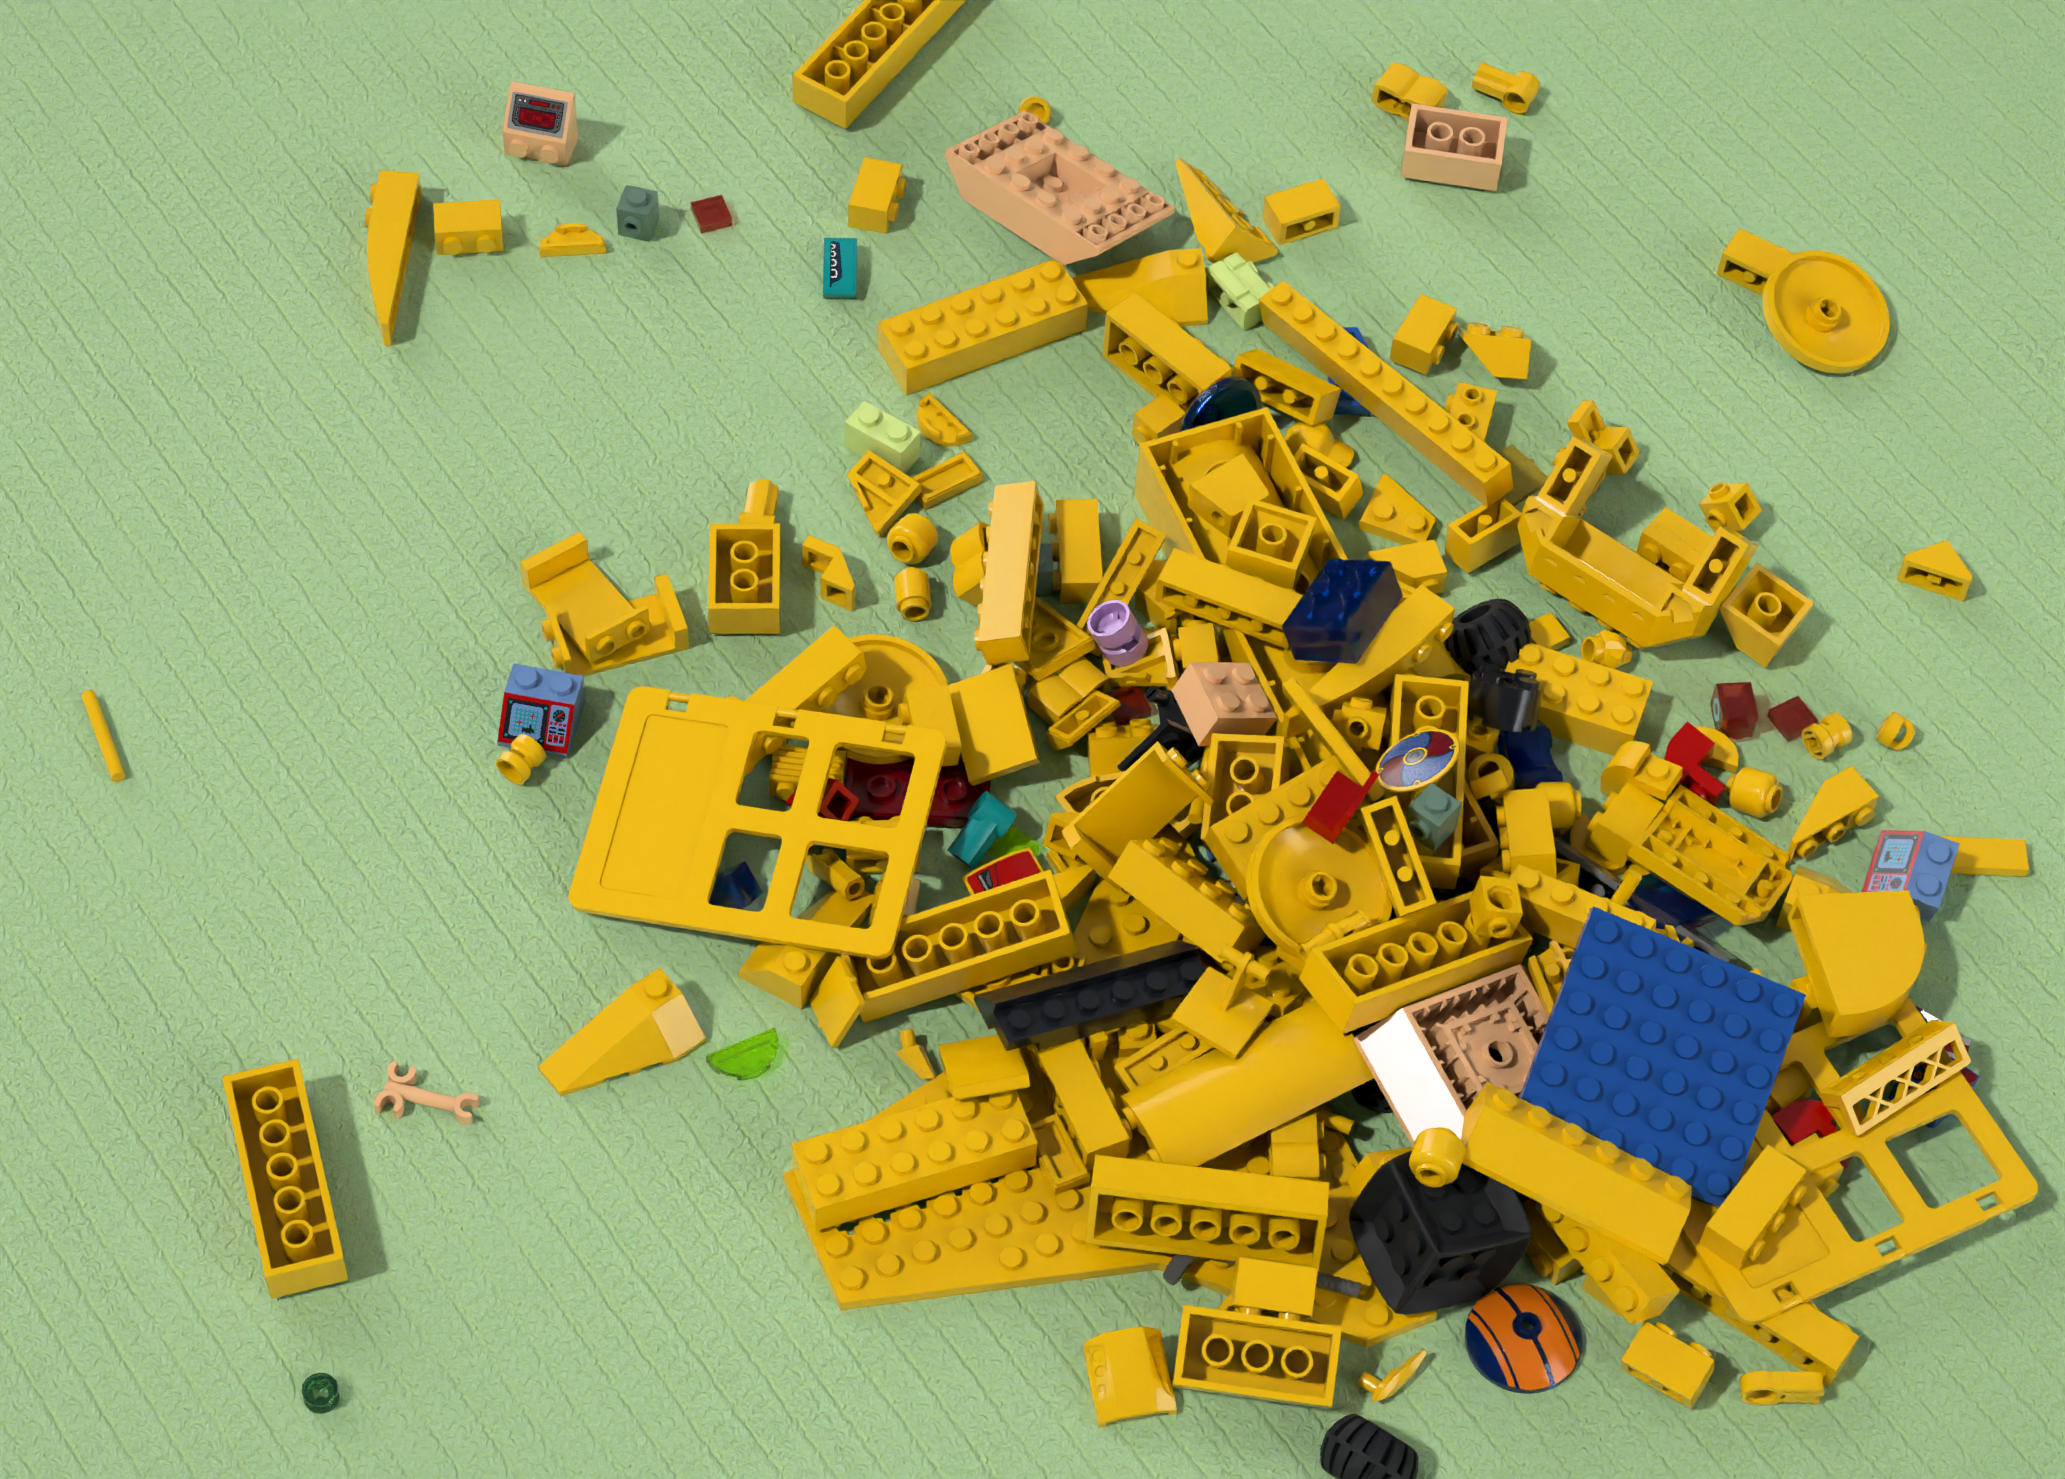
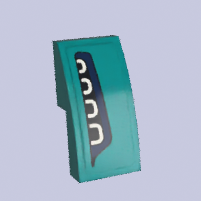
(840, 268)

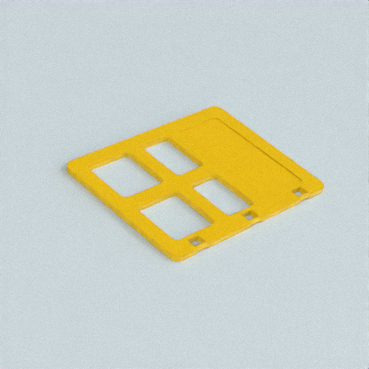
(675, 800)
(1811, 1244)

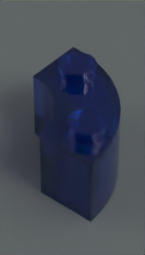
(1529, 756)

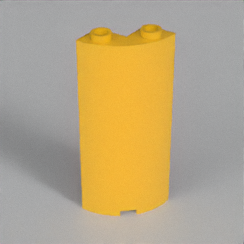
(1228, 1101)

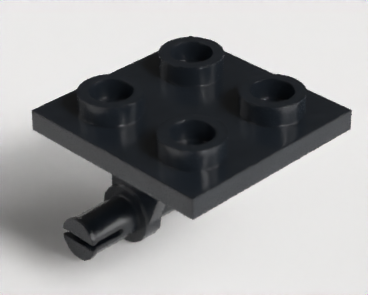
(1170, 733)

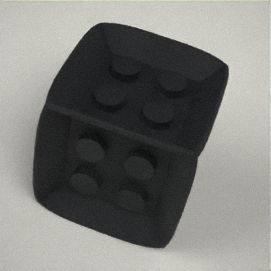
(1437, 1243)

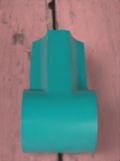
(987, 821)

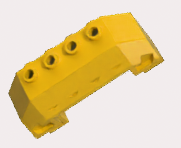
(1609, 577)

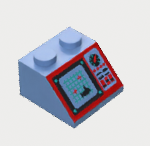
(542, 706)
(1912, 863)

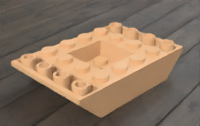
(1051, 189)
(1436, 1052)

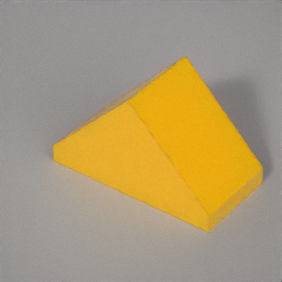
(1936, 570)

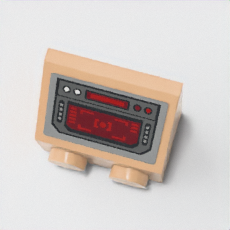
(540, 124)

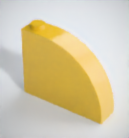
(1858, 955)

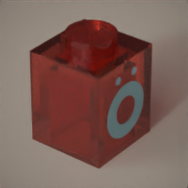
(1734, 709)

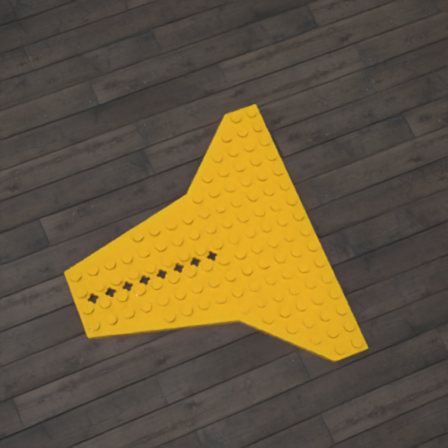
(1027, 1236)

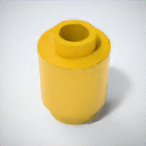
(912, 593)

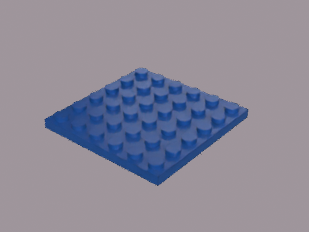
(1663, 1052)

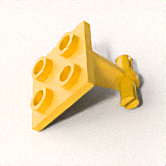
(1223, 1008)

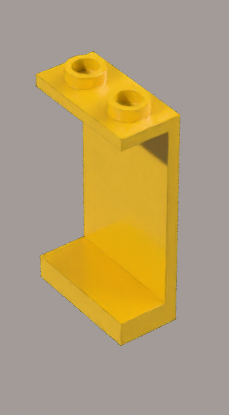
(583, 598)
(666, 637)
(1135, 808)

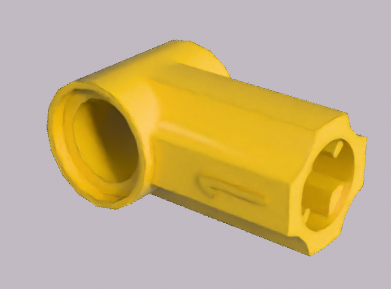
(1514, 90)
(760, 503)

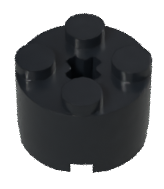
(1505, 698)

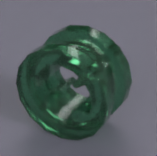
(320, 1382)

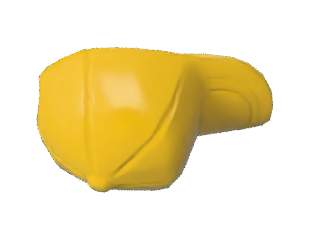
(1320, 439)

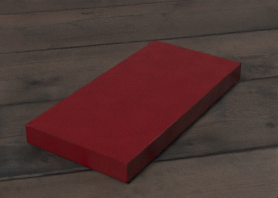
(884, 789)

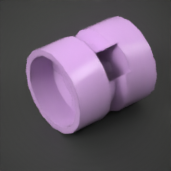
(1117, 633)

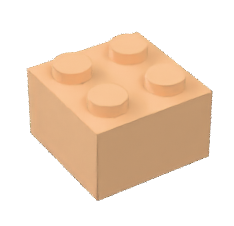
(1222, 700)

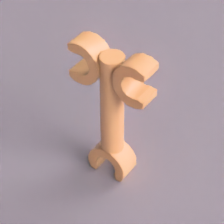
(402, 1089)

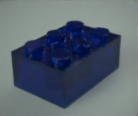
(1342, 610)

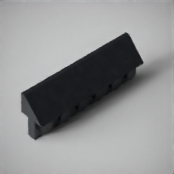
(1092, 996)

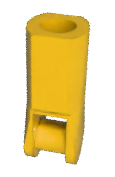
(836, 873)

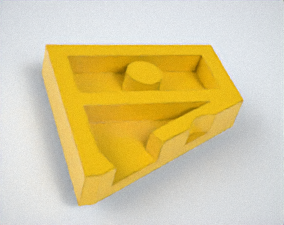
(1396, 515)

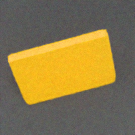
(1081, 720)

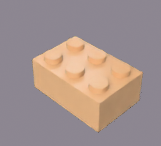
(1454, 147)

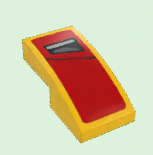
(1003, 871)

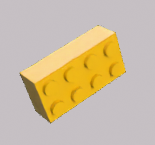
(1159, 352)
(1585, 699)
(1239, 833)
(1187, 896)
(1257, 1357)

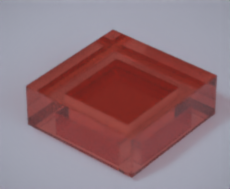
(711, 213)
(1132, 704)
(1791, 718)

